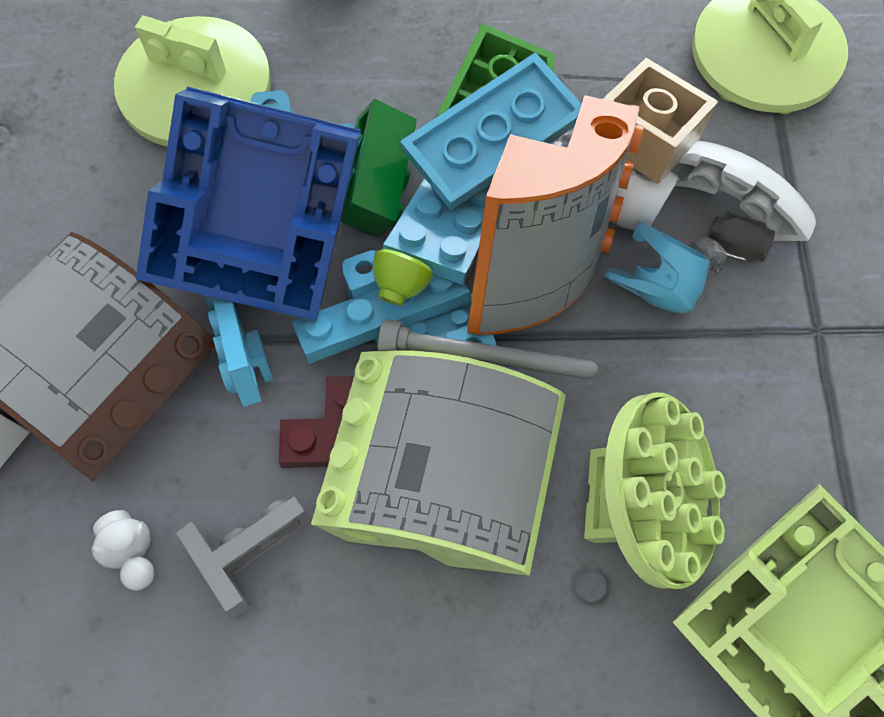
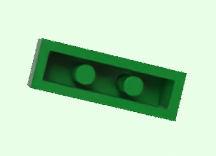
(378, 169)

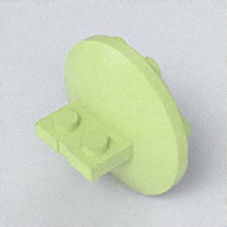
(770, 52)
(181, 54)
(655, 492)

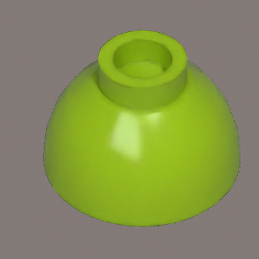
(399, 276)

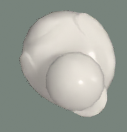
(121, 545)

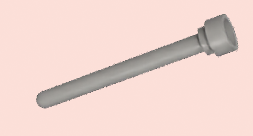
(397, 337)

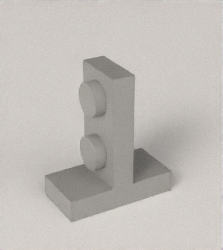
(241, 549)

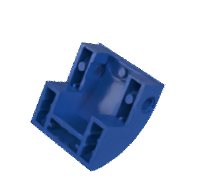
(247, 203)

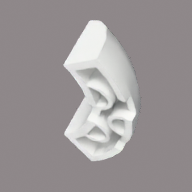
(761, 190)

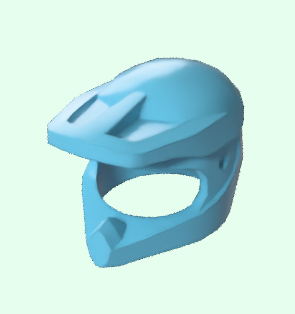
(675, 283)

